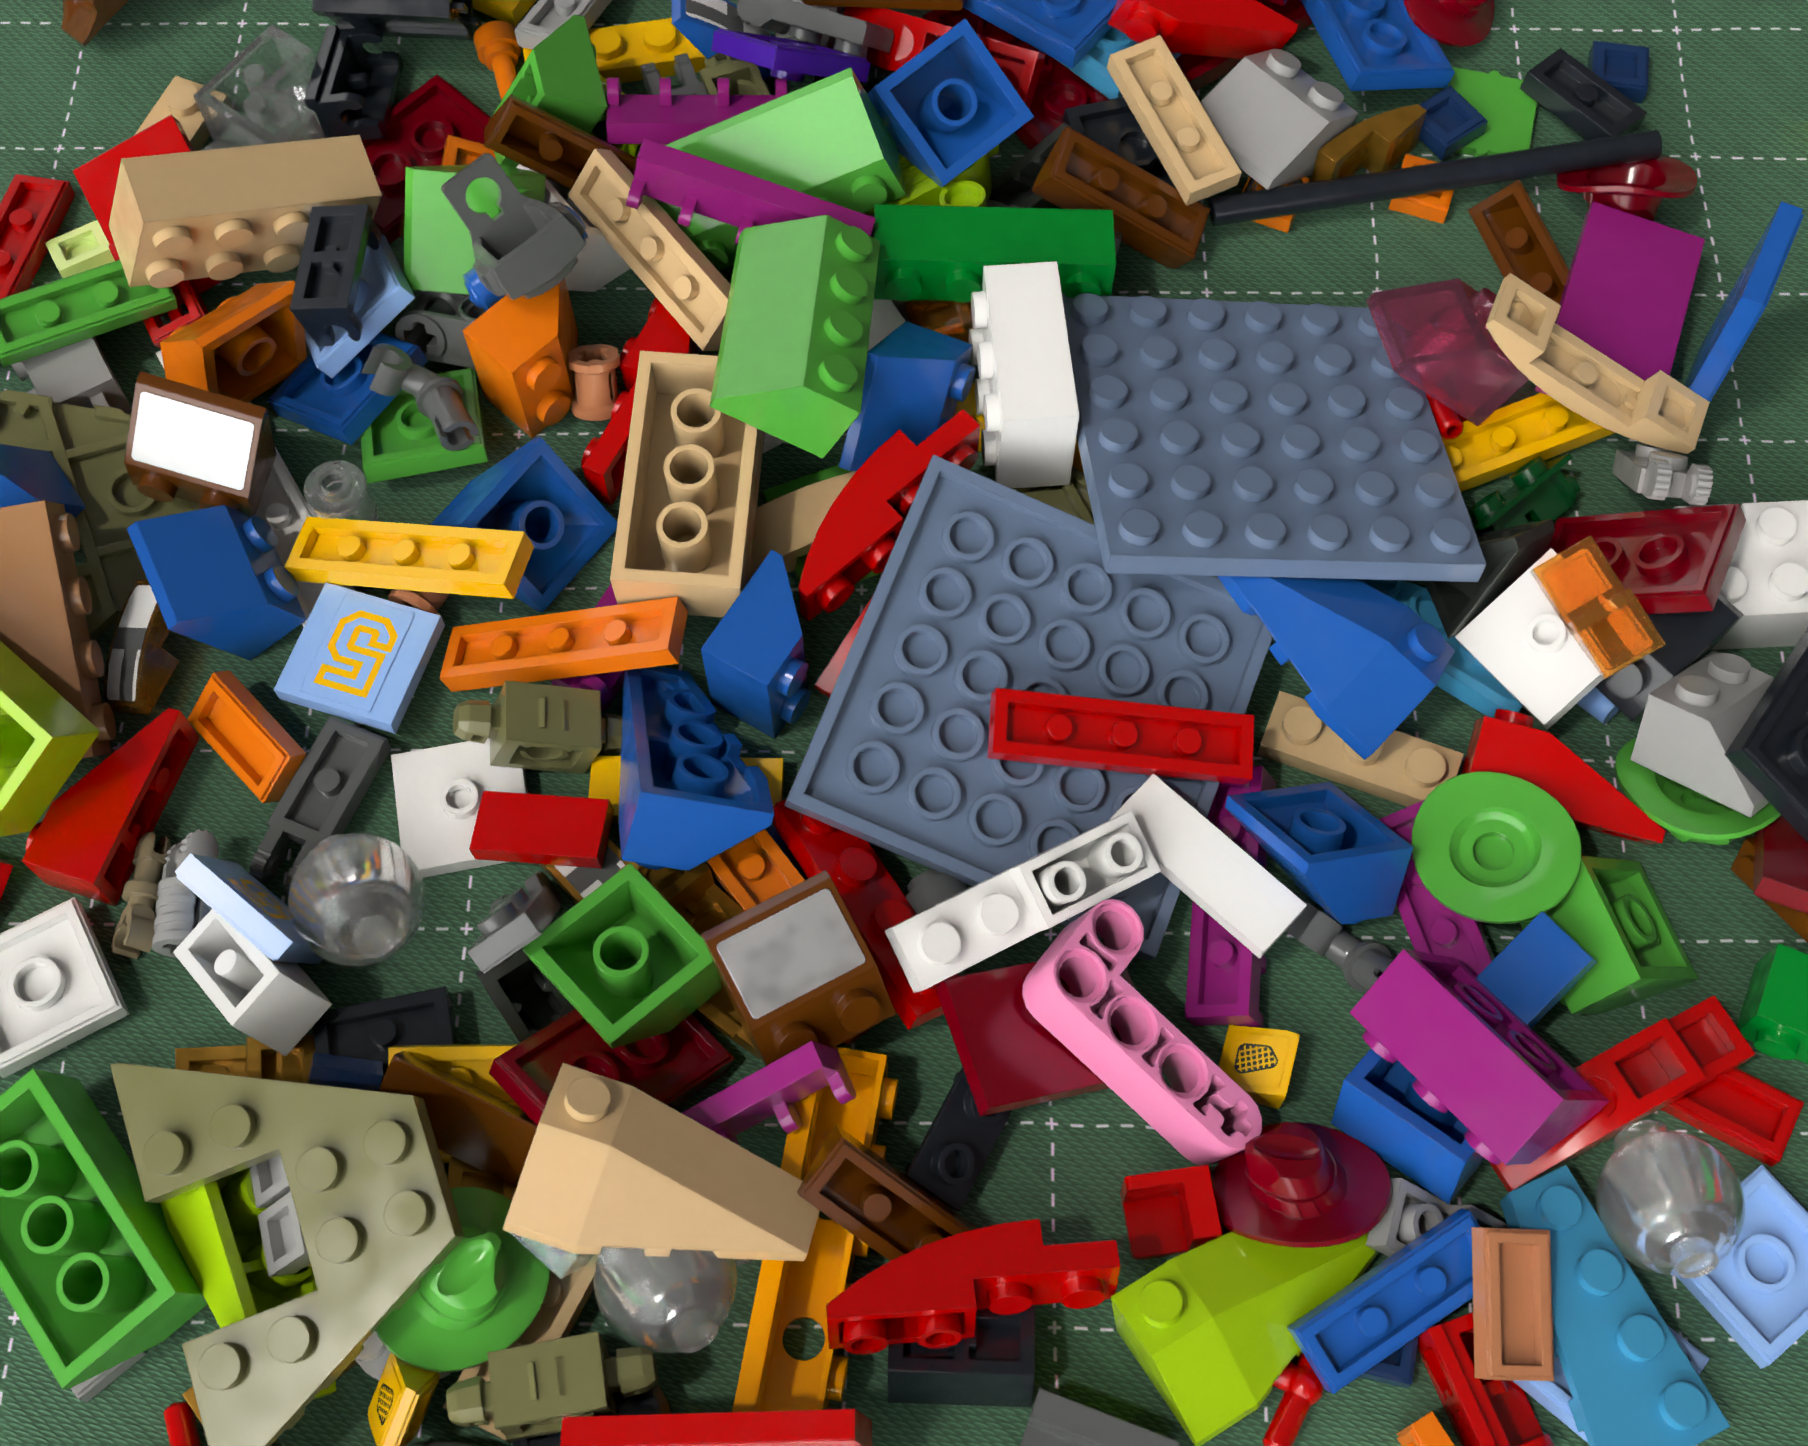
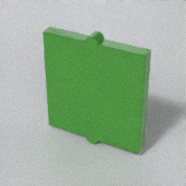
(1505, 107)

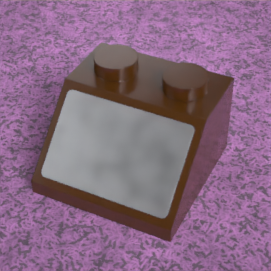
(198, 446)
(798, 970)

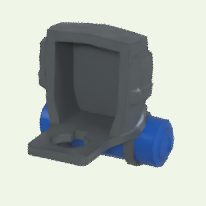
(522, 247)

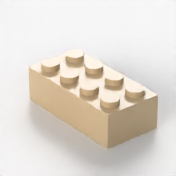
(231, 207)
(685, 491)

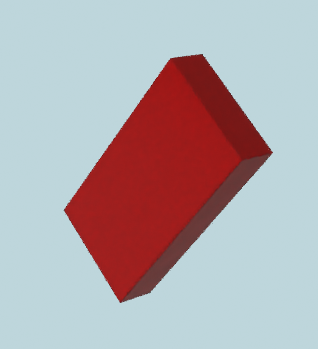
(542, 829)
(1741, 1114)

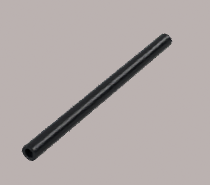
(1435, 177)

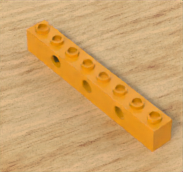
(802, 1289)

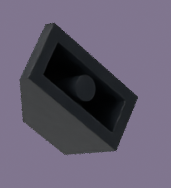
(1686, 640)

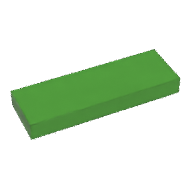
(75, 311)

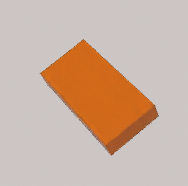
(246, 736)

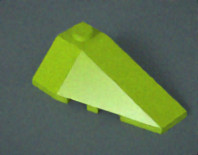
(225, 1253)
(1219, 1318)

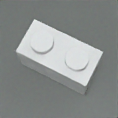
(254, 994)

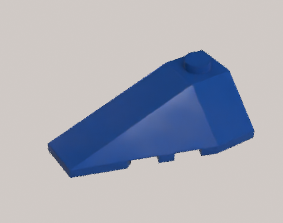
(1352, 647)
(681, 776)

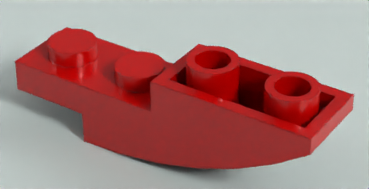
(915, 34)
(606, 456)
(868, 512)
(1644, 1077)
(939, 1286)

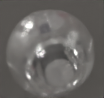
(357, 899)
(1669, 1200)
(665, 1301)

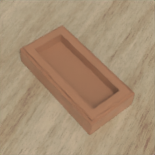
(1512, 1304)

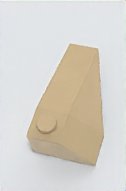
(643, 1176)

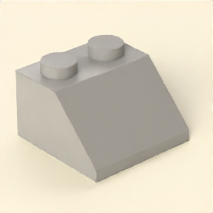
(1276, 116)
(1693, 724)

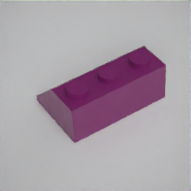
(1474, 1058)

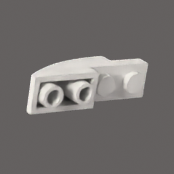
(1022, 901)

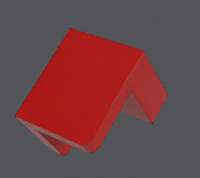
(1169, 1211)

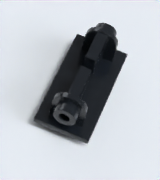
(955, 1146)

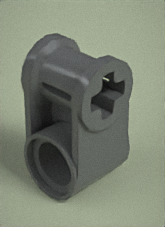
(444, 320)

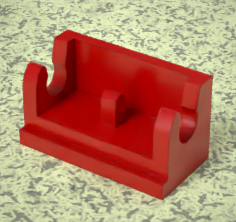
(1478, 1408)

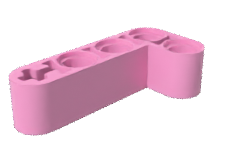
(1204, 1109)

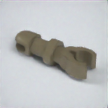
(136, 922)

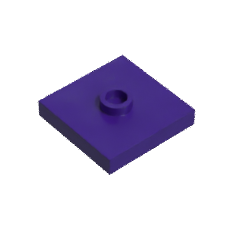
(787, 56)

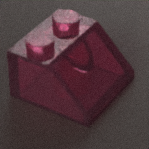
(1443, 345)

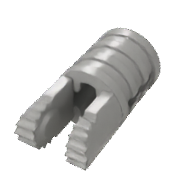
(177, 906)

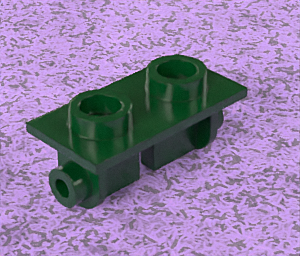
(1538, 490)

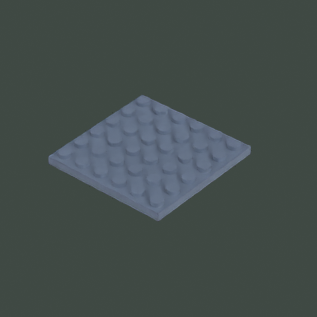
(1259, 444)
(1017, 599)

